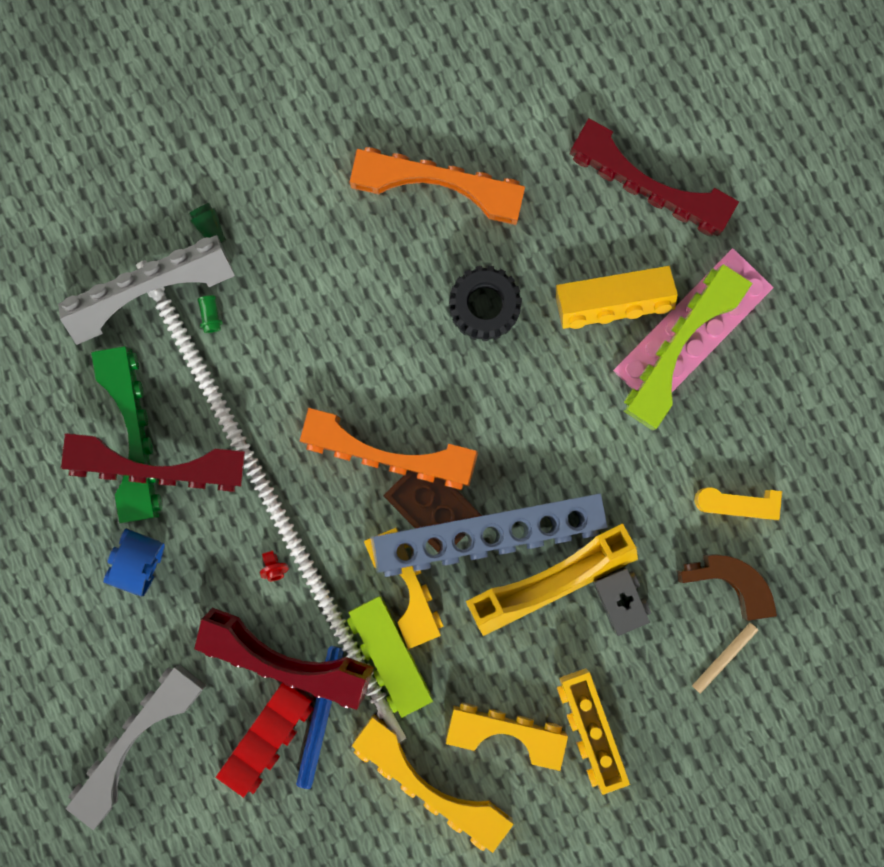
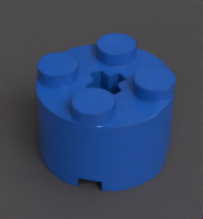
(134, 562)

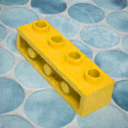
(616, 297)
(595, 734)

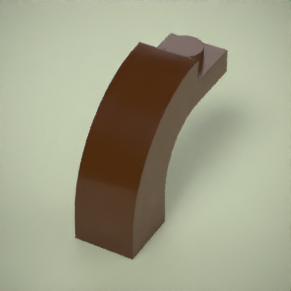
(752, 590)

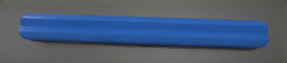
(316, 732)

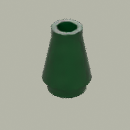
(207, 222)

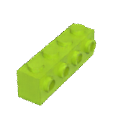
(390, 655)

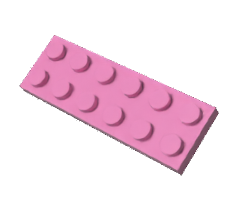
(705, 338)

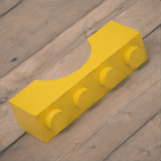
(418, 621)
(471, 727)

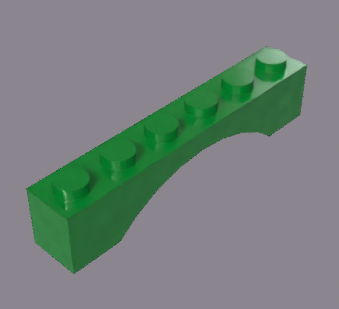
(116, 373)

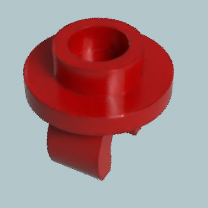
(273, 570)

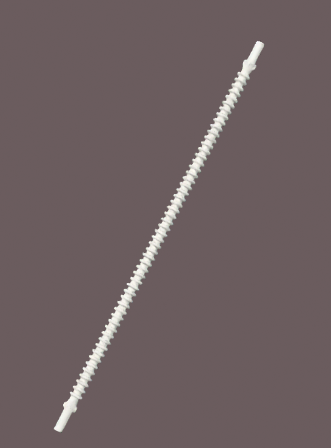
(238, 441)

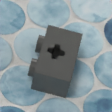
(622, 618)

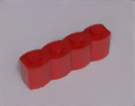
(264, 738)

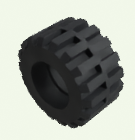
(490, 279)

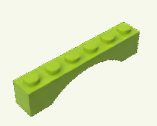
(654, 396)

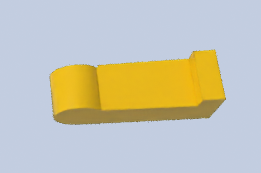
(712, 501)

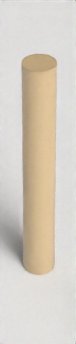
(725, 657)

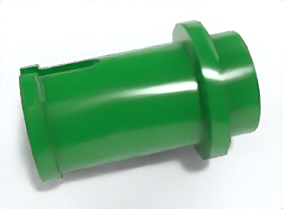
(209, 314)

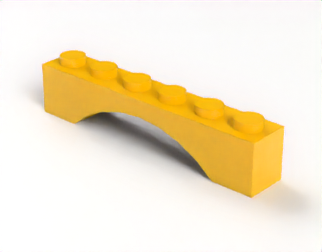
(596, 559)
(478, 819)

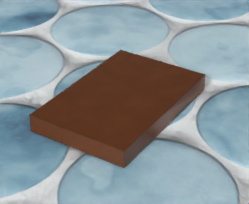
(429, 503)

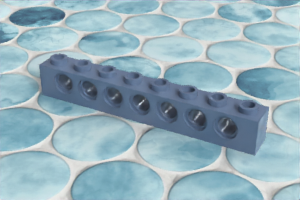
(588, 508)

